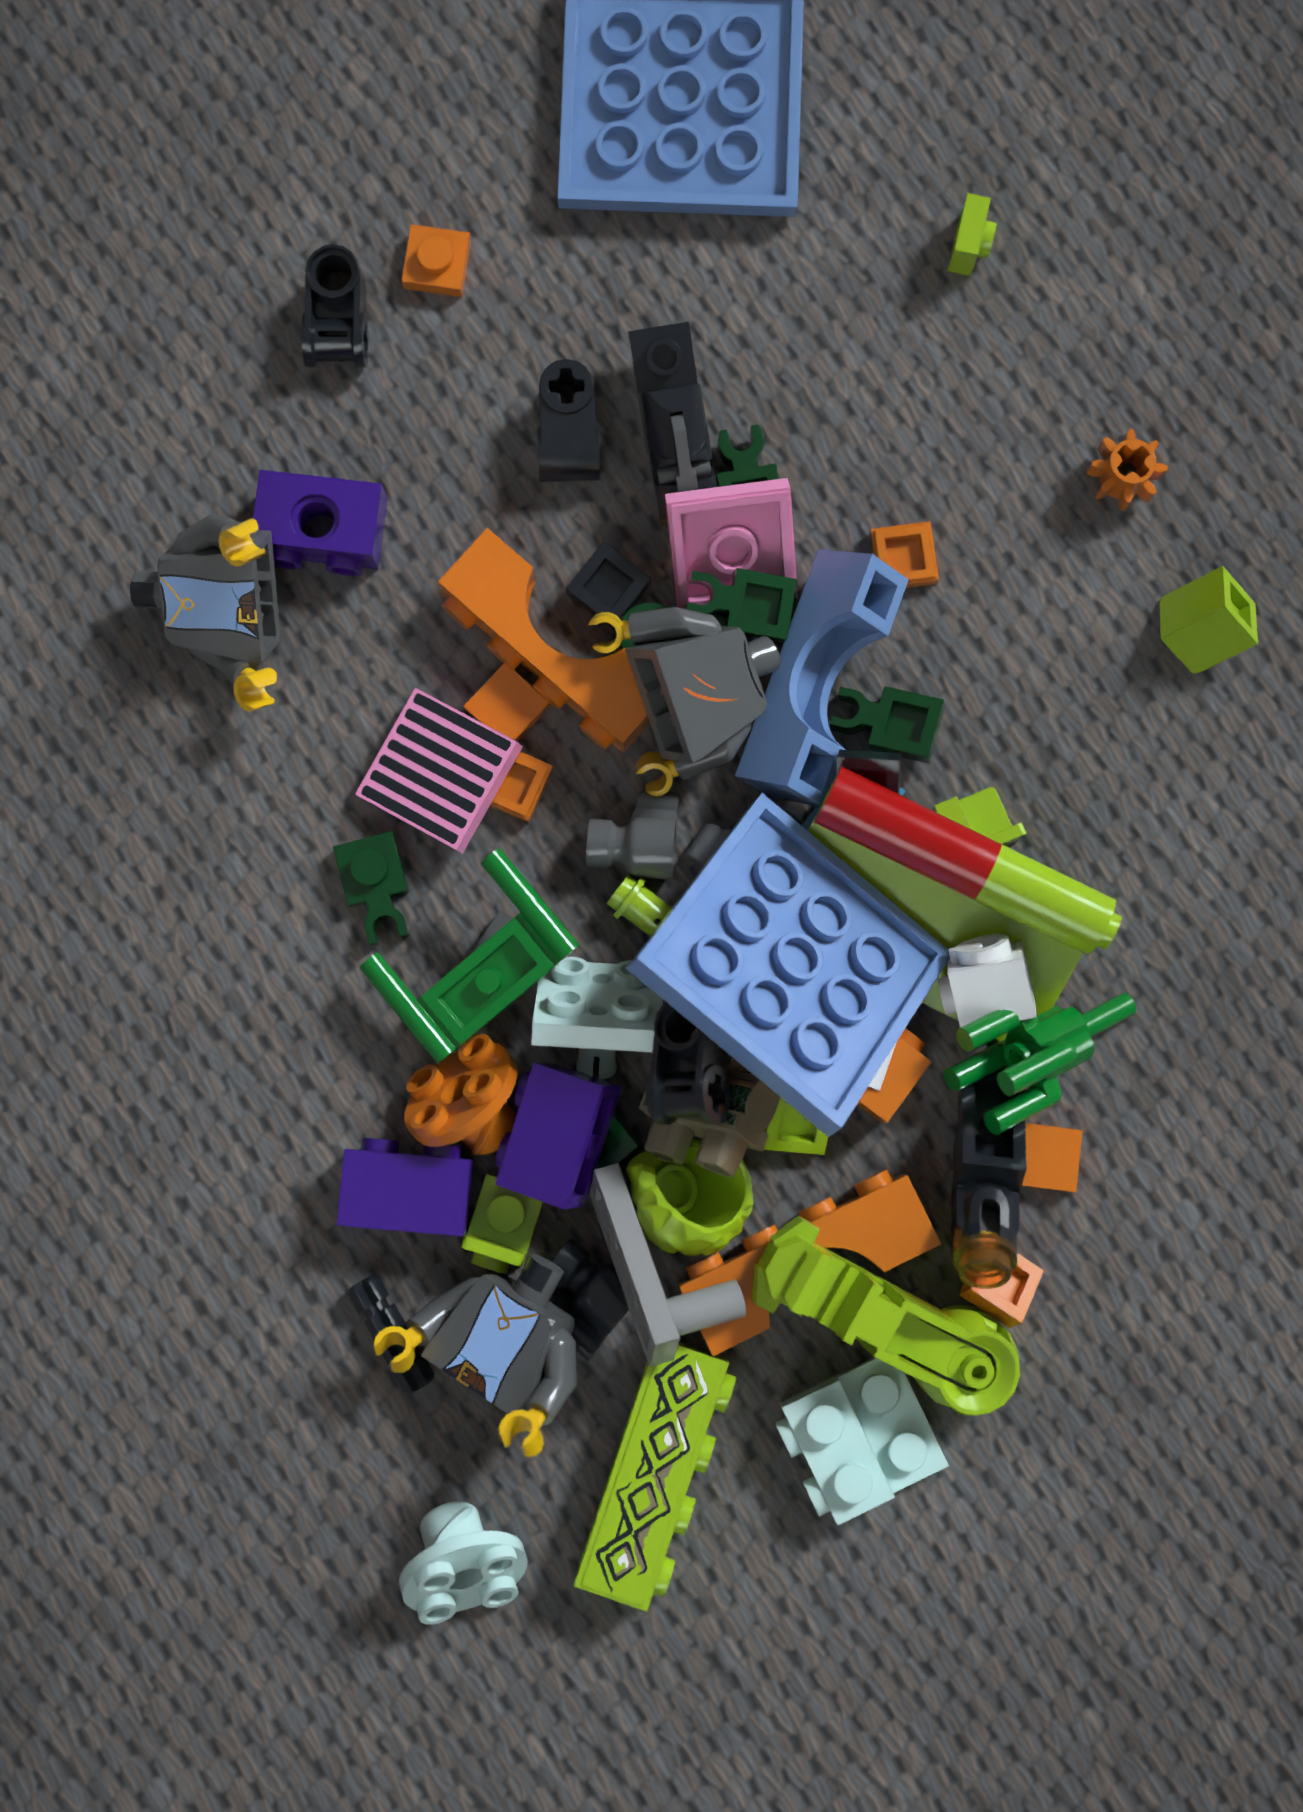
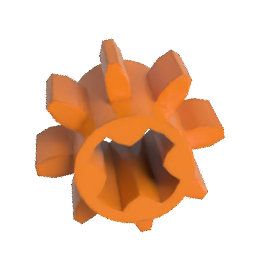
(1125, 487)

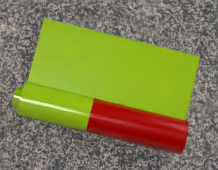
(964, 883)

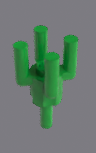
(1034, 1053)

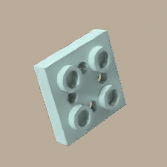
(594, 1010)

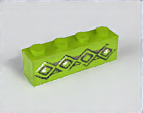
(651, 1477)

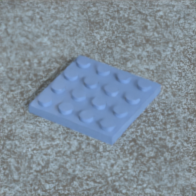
(681, 106)
(792, 964)

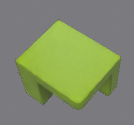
(1208, 620)
(983, 814)

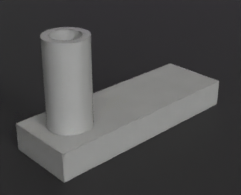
(656, 1318)

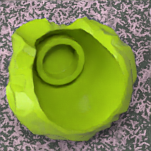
(688, 1205)

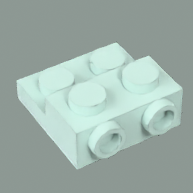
(860, 1438)

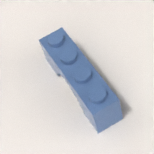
(841, 610)

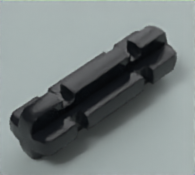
(370, 1297)

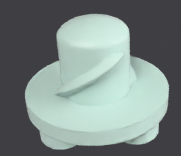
(461, 1565)

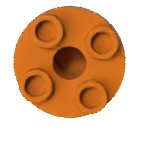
(464, 1098)

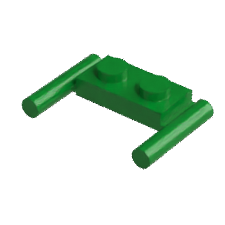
(488, 977)

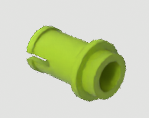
(638, 905)

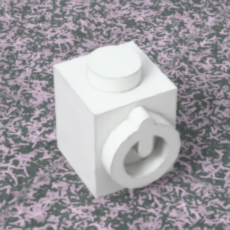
(987, 977)

